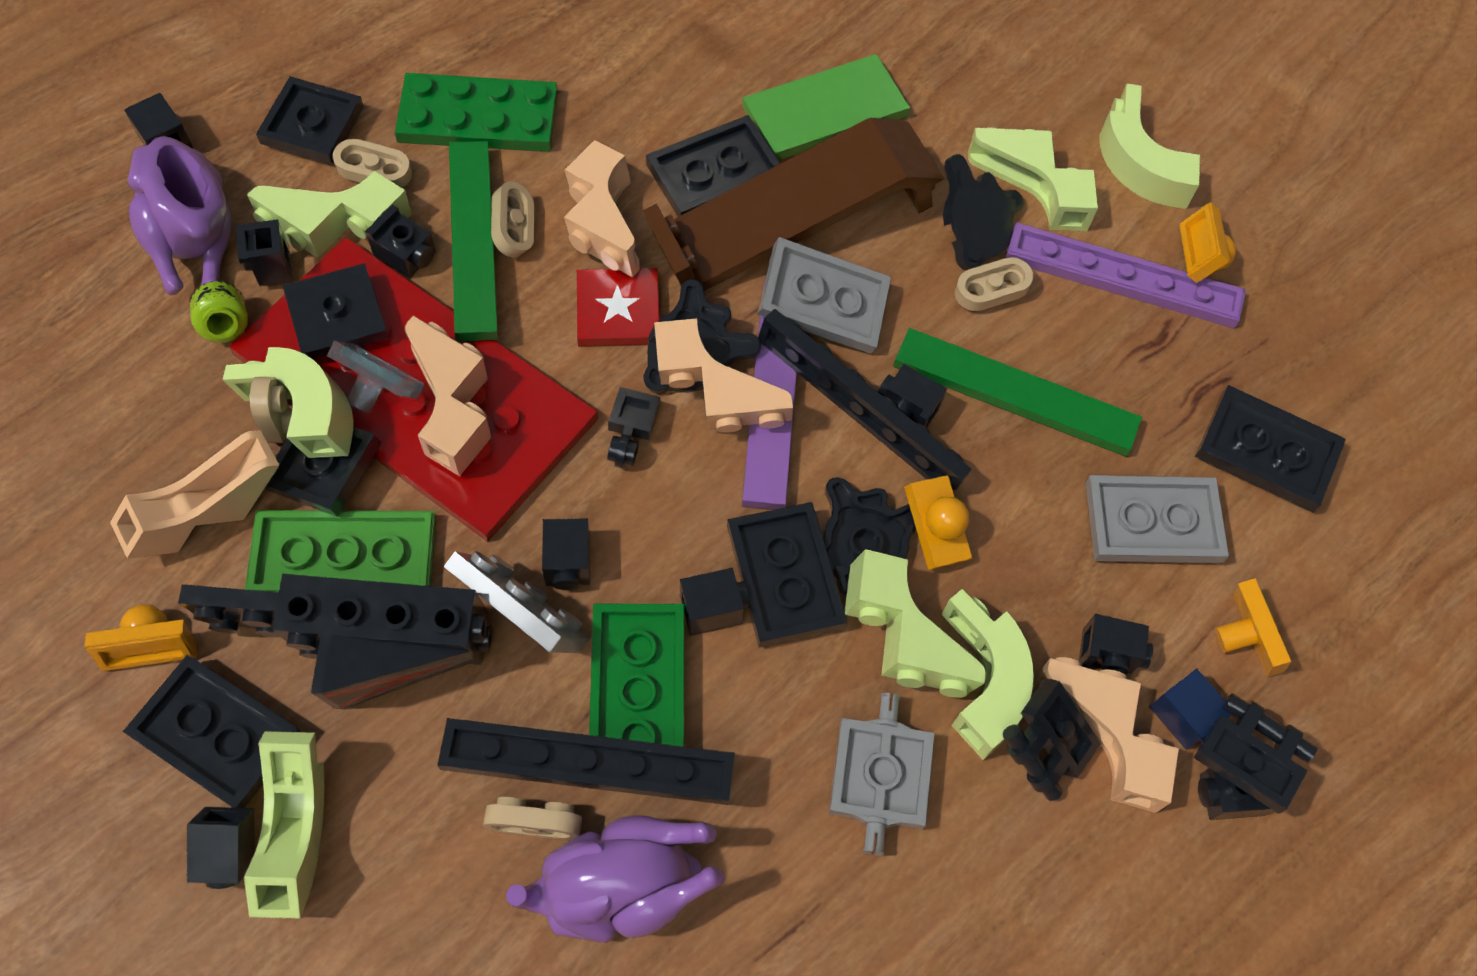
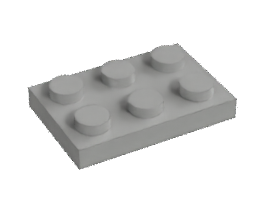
(825, 295)
(1156, 519)
(519, 603)

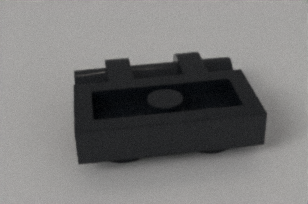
(1058, 728)
(1249, 762)

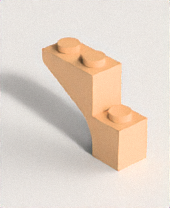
(595, 221)
(454, 374)
(729, 395)
(212, 493)
(1108, 701)

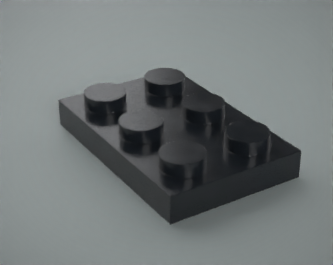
(710, 163)
(1271, 448)
(786, 574)
(207, 731)

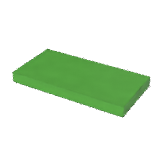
(823, 105)
(350, 546)

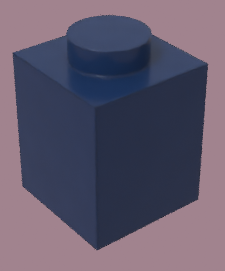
(1190, 708)

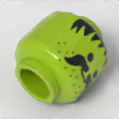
(218, 311)

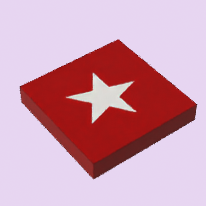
(616, 307)

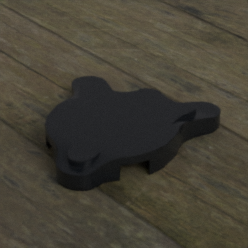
(978, 213)
(712, 324)
(863, 523)

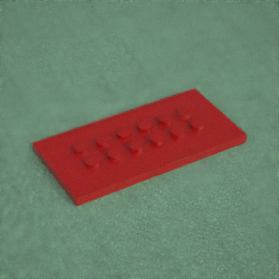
(527, 413)

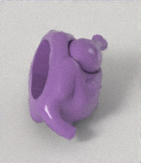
(178, 209)
(620, 881)

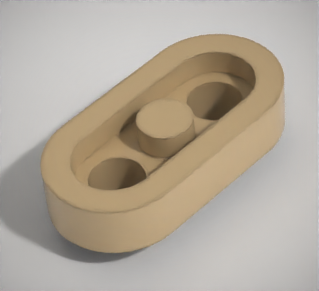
(371, 158)
(512, 219)
(991, 285)
(270, 408)
(513, 817)

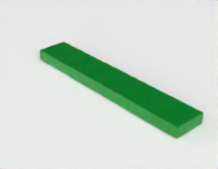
(472, 242)
(1019, 392)

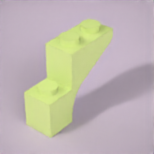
(1028, 162)
(319, 218)
(914, 647)

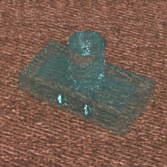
(372, 376)

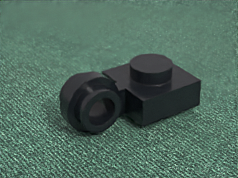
(631, 416)

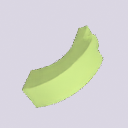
(1141, 163)
(320, 413)
(1007, 672)
(291, 826)

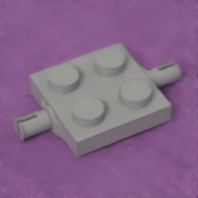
(882, 774)

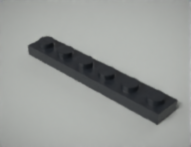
(860, 401)
(586, 761)

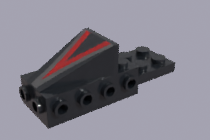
(359, 631)

